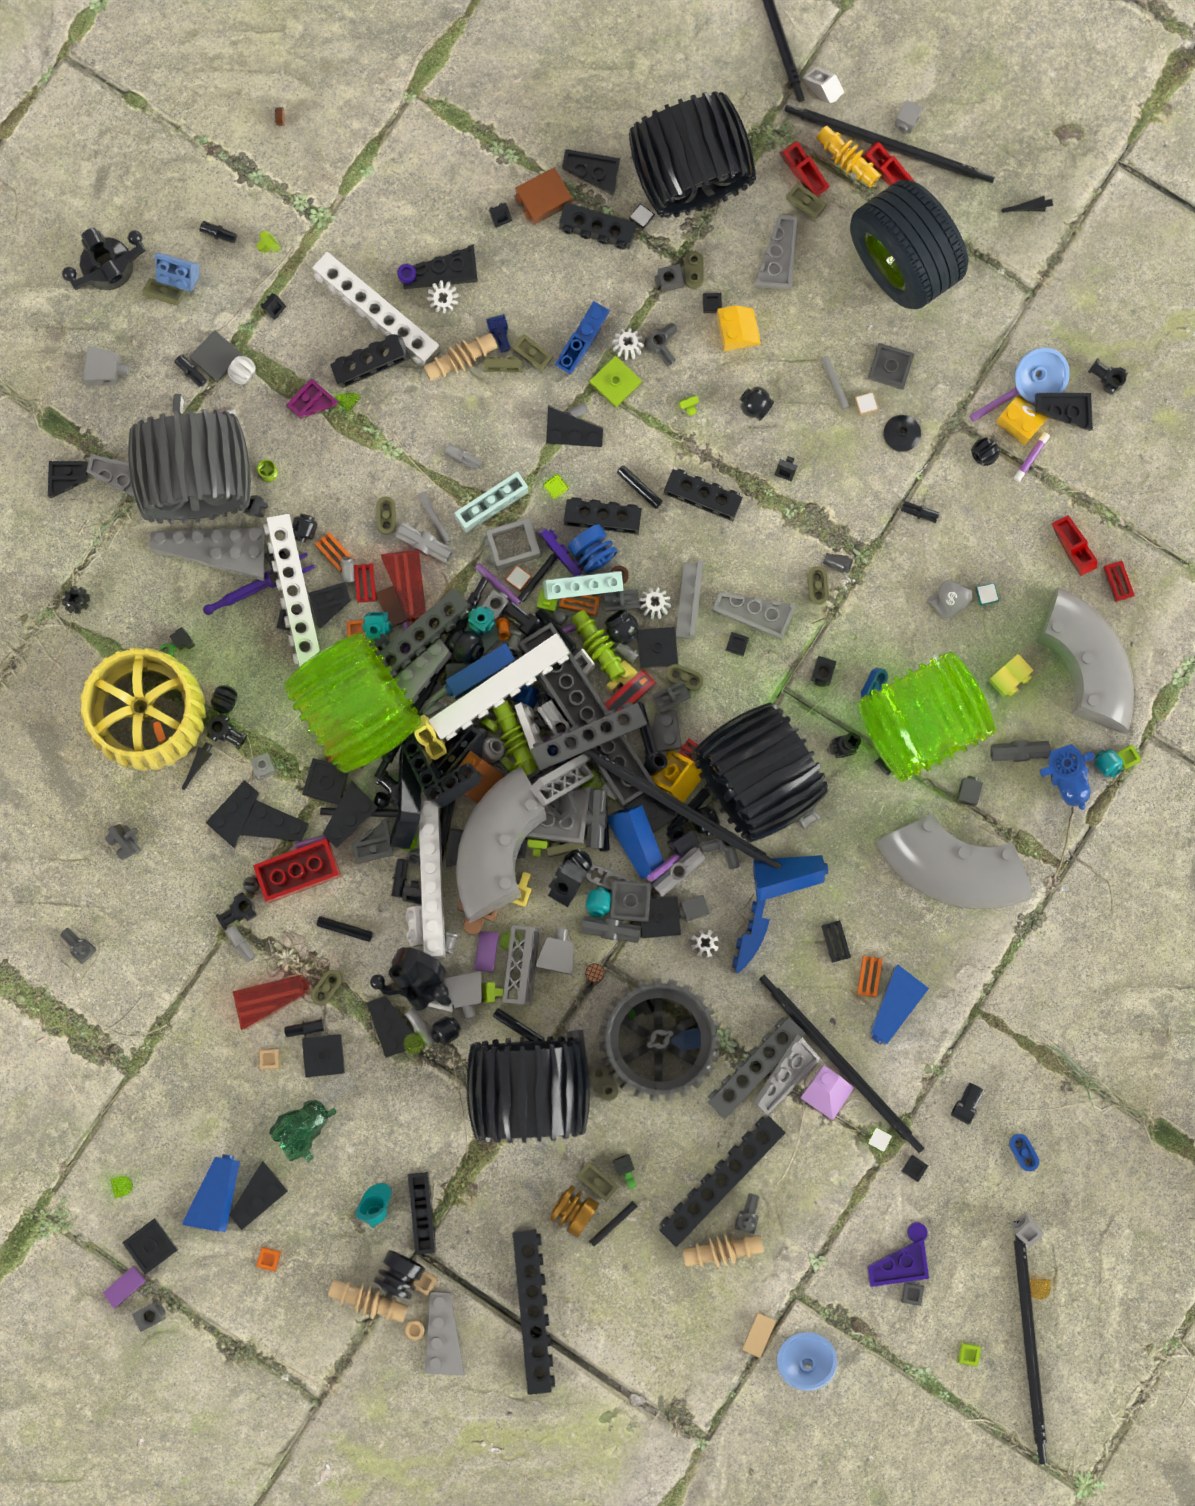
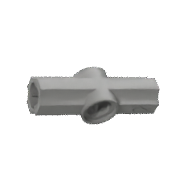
(424, 543)
(552, 717)
(669, 880)

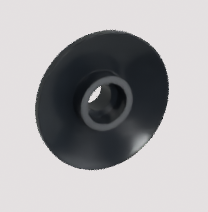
(900, 441)

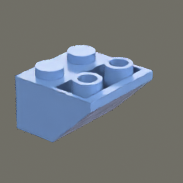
(176, 271)

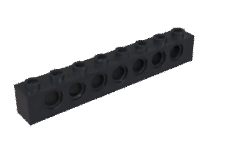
(677, 1235)
(535, 1384)

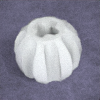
(241, 370)
(698, 943)

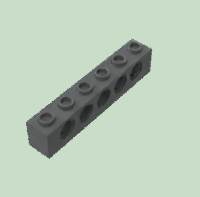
(424, 625)
(630, 711)
(725, 1108)

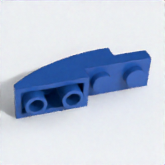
(582, 338)
(750, 944)

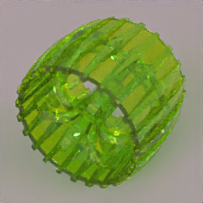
(352, 702)
(926, 716)

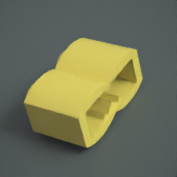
(1011, 675)
(428, 737)

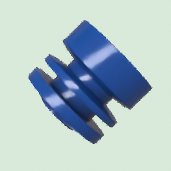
(592, 549)

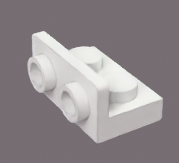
(415, 925)

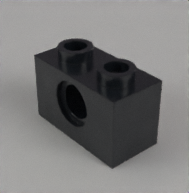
(567, 883)

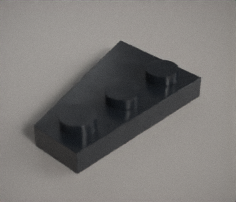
(592, 168)
(1067, 408)
(233, 813)
(349, 815)
(272, 823)
(389, 1026)
(258, 1196)

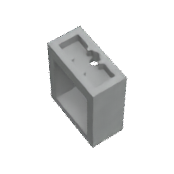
(521, 558)

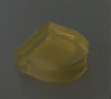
(1040, 1288)

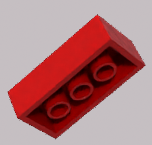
(297, 871)

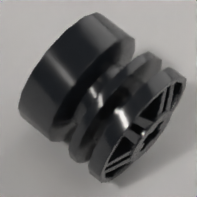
(399, 1274)

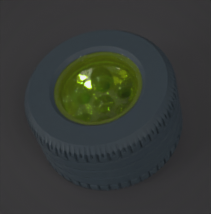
(909, 244)

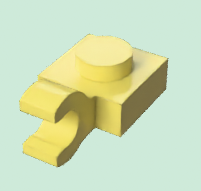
(630, 673)
(524, 890)

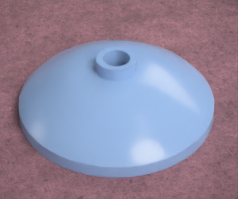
(1052, 375)
(805, 1350)

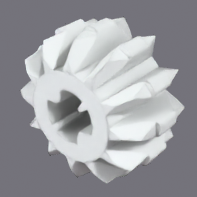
(450, 295)
(629, 350)
(662, 604)

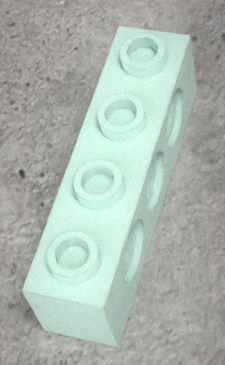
(491, 502)
(583, 585)

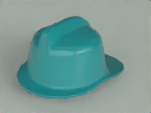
(374, 1204)

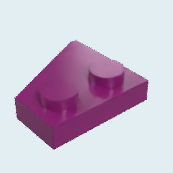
(311, 400)

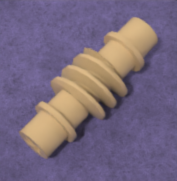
(460, 357)
(723, 1251)
(368, 1301)

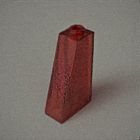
(407, 579)
(264, 1000)

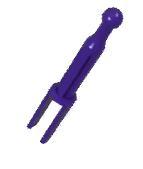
(248, 590)

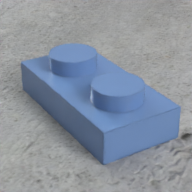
(687, 1039)

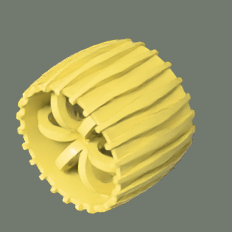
(103, 682)

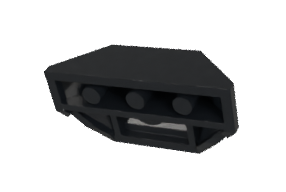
(457, 750)

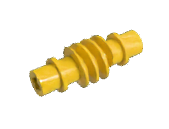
(848, 157)

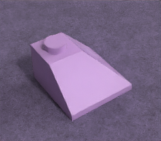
(827, 1092)

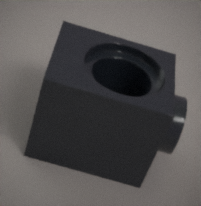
(828, 665)
(682, 838)

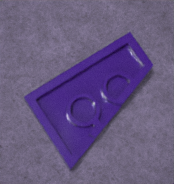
(550, 537)
(900, 1266)

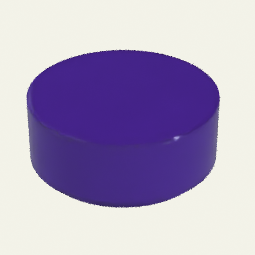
(406, 273)
(917, 1231)

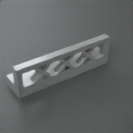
(689, 600)
(561, 773)
(528, 965)

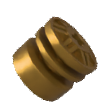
(574, 1211)

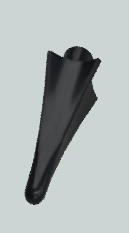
(1038, 205)
(201, 757)

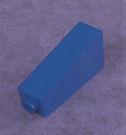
(479, 672)
(637, 839)
(794, 875)
(897, 1003)
(214, 1198)

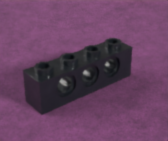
(591, 218)
(397, 354)
(709, 503)
(611, 523)
(422, 1213)

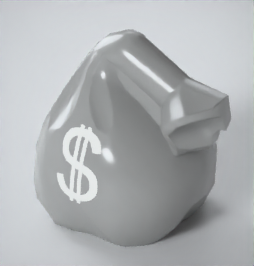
(950, 599)

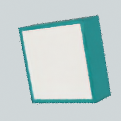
(987, 594)

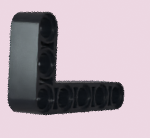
(438, 785)
(408, 806)

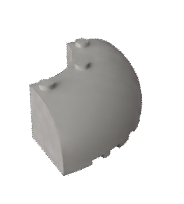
(1093, 659)
(492, 844)
(953, 869)

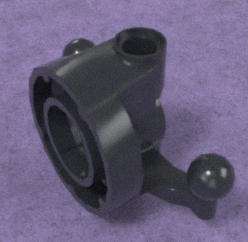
(112, 273)
(415, 977)

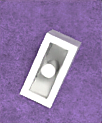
(824, 84)

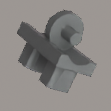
(621, 600)
(671, 696)
(125, 838)

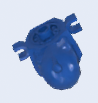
(1069, 774)

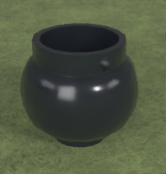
(756, 402)
(622, 627)
(466, 646)

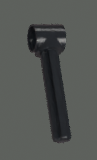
(655, 760)

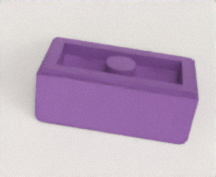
(486, 951)
(124, 1287)

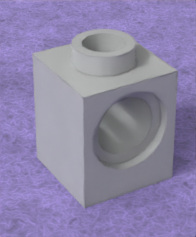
(908, 116)
(502, 598)
(263, 766)
(1027, 1229)

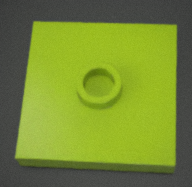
(615, 381)

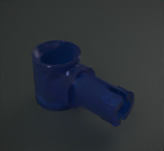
(498, 328)

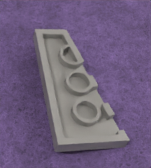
(760, 614)
(788, 1073)

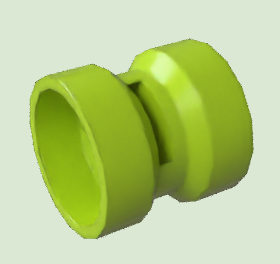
(264, 468)

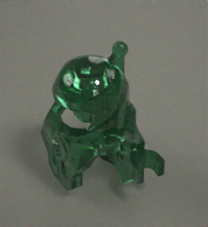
(300, 1128)

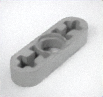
(596, 880)

